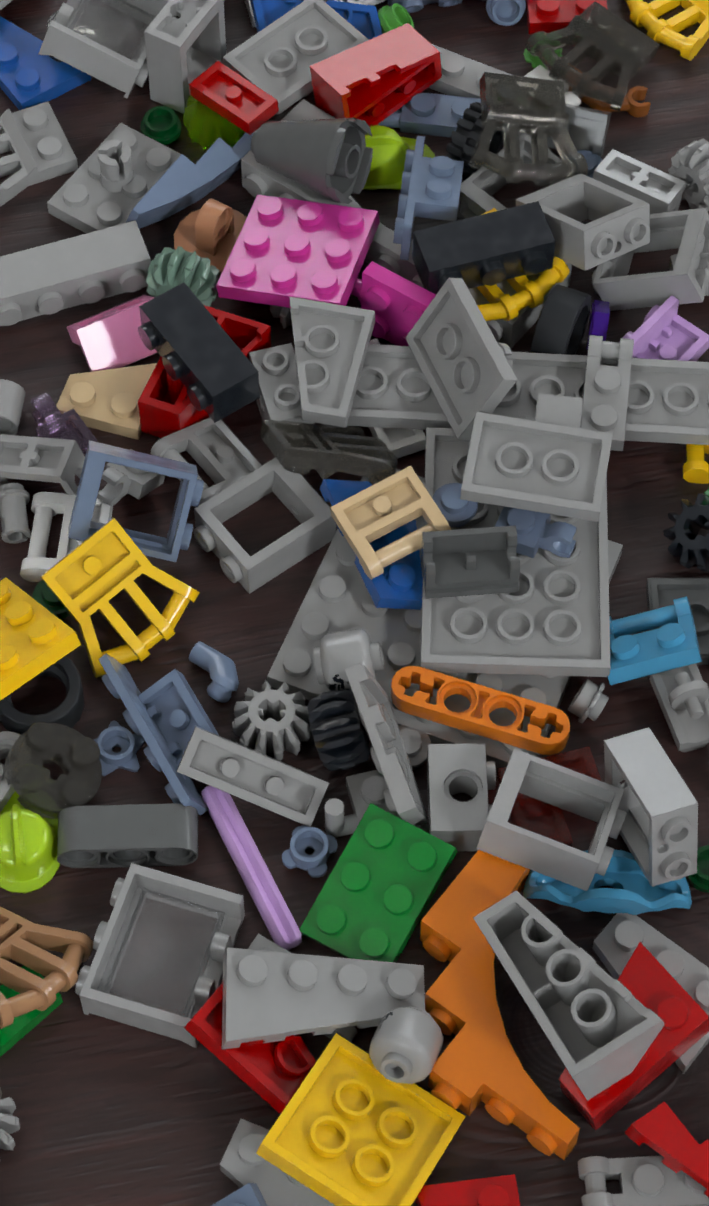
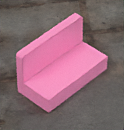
(112, 336)

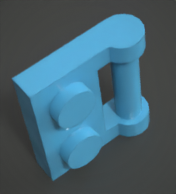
(653, 650)

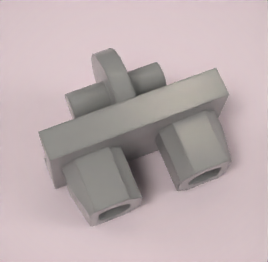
(684, 705)

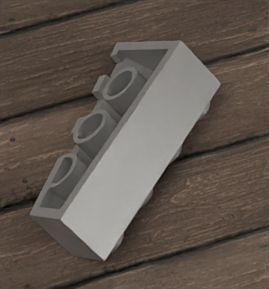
(580, 1007)

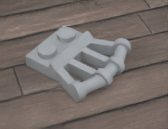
(37, 149)

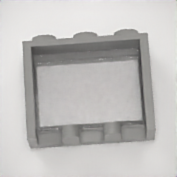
(104, 39)
(159, 951)

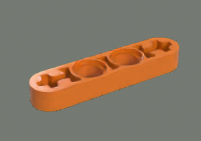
(476, 717)

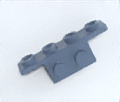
(427, 191)
(166, 720)

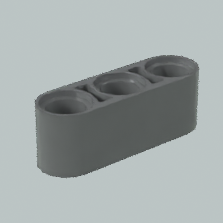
(126, 835)

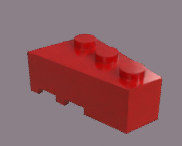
(376, 75)
(165, 402)
(683, 1028)

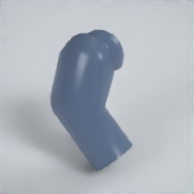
(221, 671)

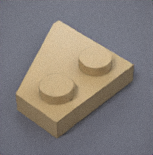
(108, 398)

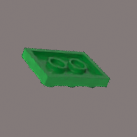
(378, 888)

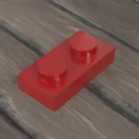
(554, 14)
(233, 97)

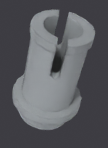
(14, 513)

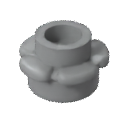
(588, 701)

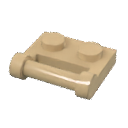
(381, 511)

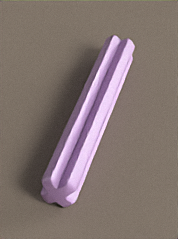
(252, 868)

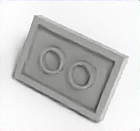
(283, 51)
(111, 180)
(461, 357)
(536, 466)

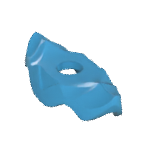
(630, 893)

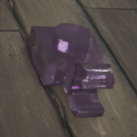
(58, 425)

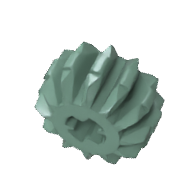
(179, 266)

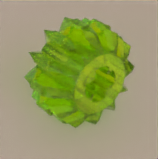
(207, 126)

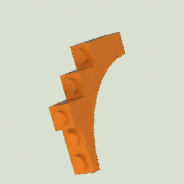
(464, 1002)

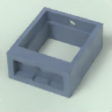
(153, 546)

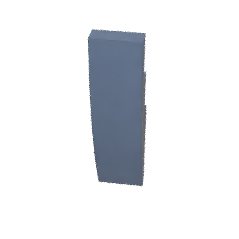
(190, 182)

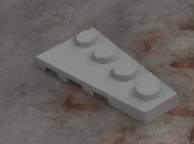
(295, 994)

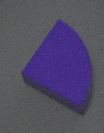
(599, 319)

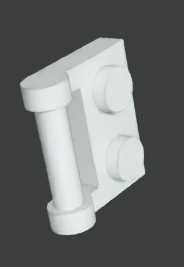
(45, 506)

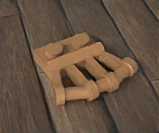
(25, 944)

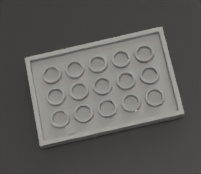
(548, 627)

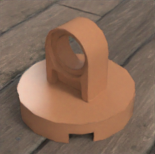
(210, 232)

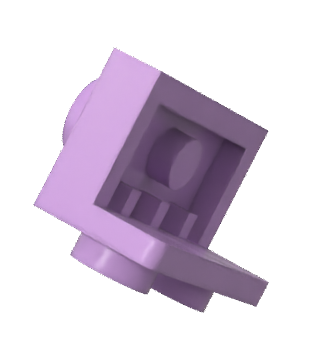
(668, 335)

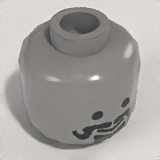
(342, 651)
(406, 1045)

